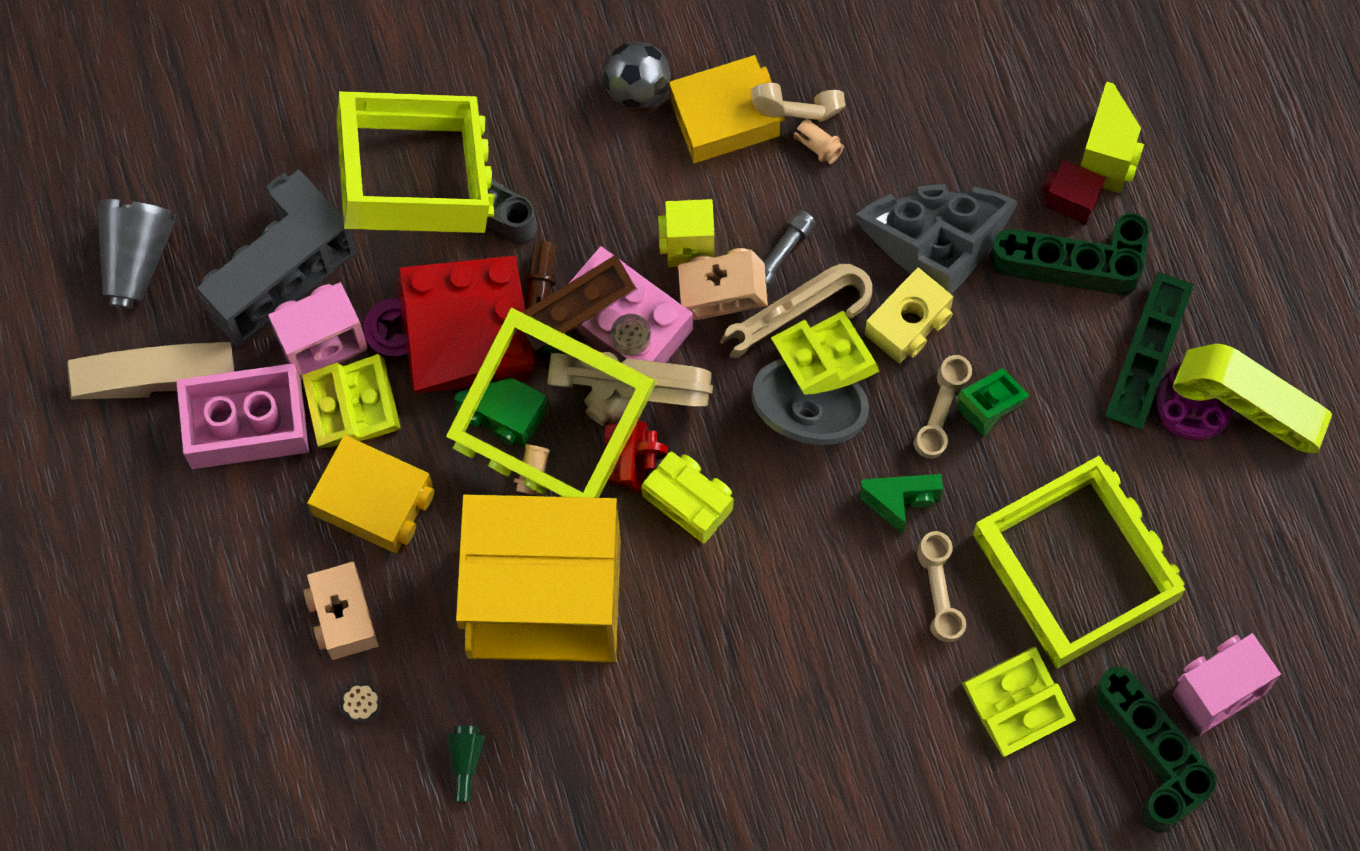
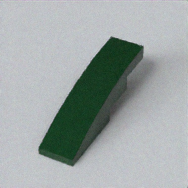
(1149, 350)

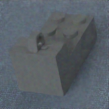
(281, 264)

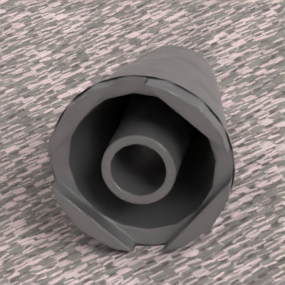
(130, 248)

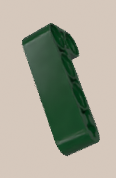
(1069, 252)
(1147, 745)

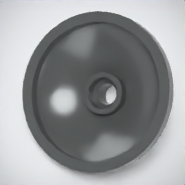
(809, 418)

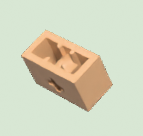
(723, 284)
(336, 588)

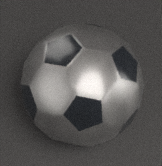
(636, 75)

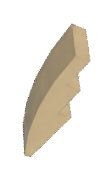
(145, 370)

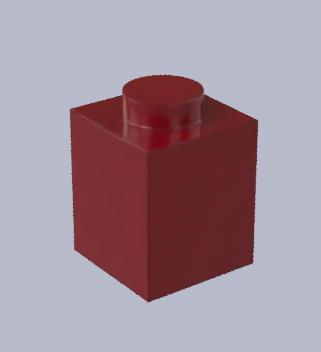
(1073, 191)

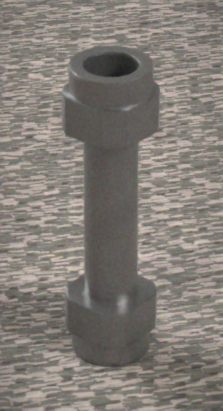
(797, 227)

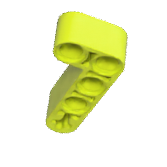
(1254, 393)

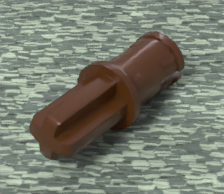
(541, 272)

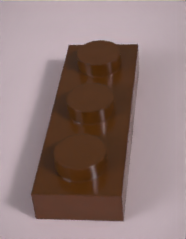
(582, 298)

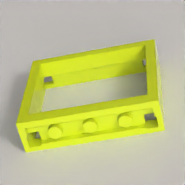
(413, 113)
(506, 463)
(1127, 517)

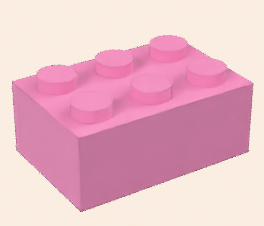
(667, 318)
(242, 416)

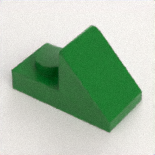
(990, 400)
(890, 494)

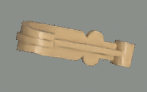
(799, 302)
(674, 384)

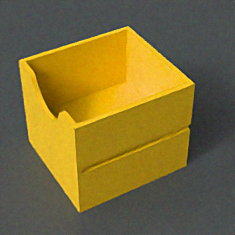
(539, 578)

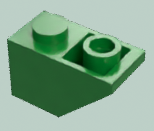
(508, 410)

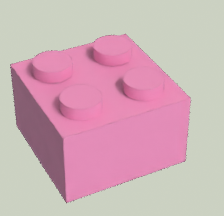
(318, 329)
(1225, 683)

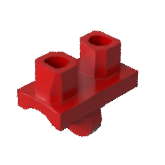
(637, 456)

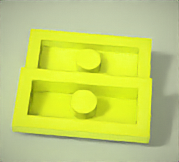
(825, 354)
(351, 401)
(1018, 701)

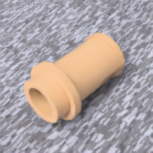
(818, 141)
(536, 457)

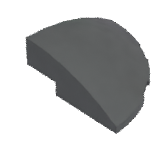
(938, 229)

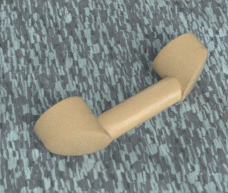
(769, 102)
(951, 377)
(932, 554)

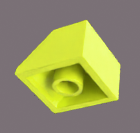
(1113, 141)

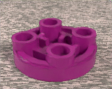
(1189, 417)

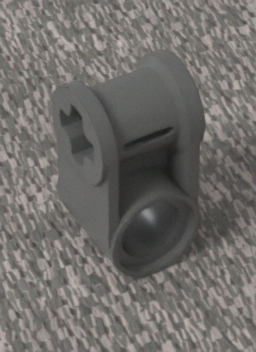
(507, 206)

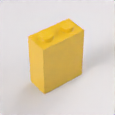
(718, 109)
(371, 494)

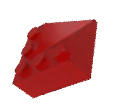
(453, 318)

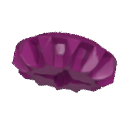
(377, 334)

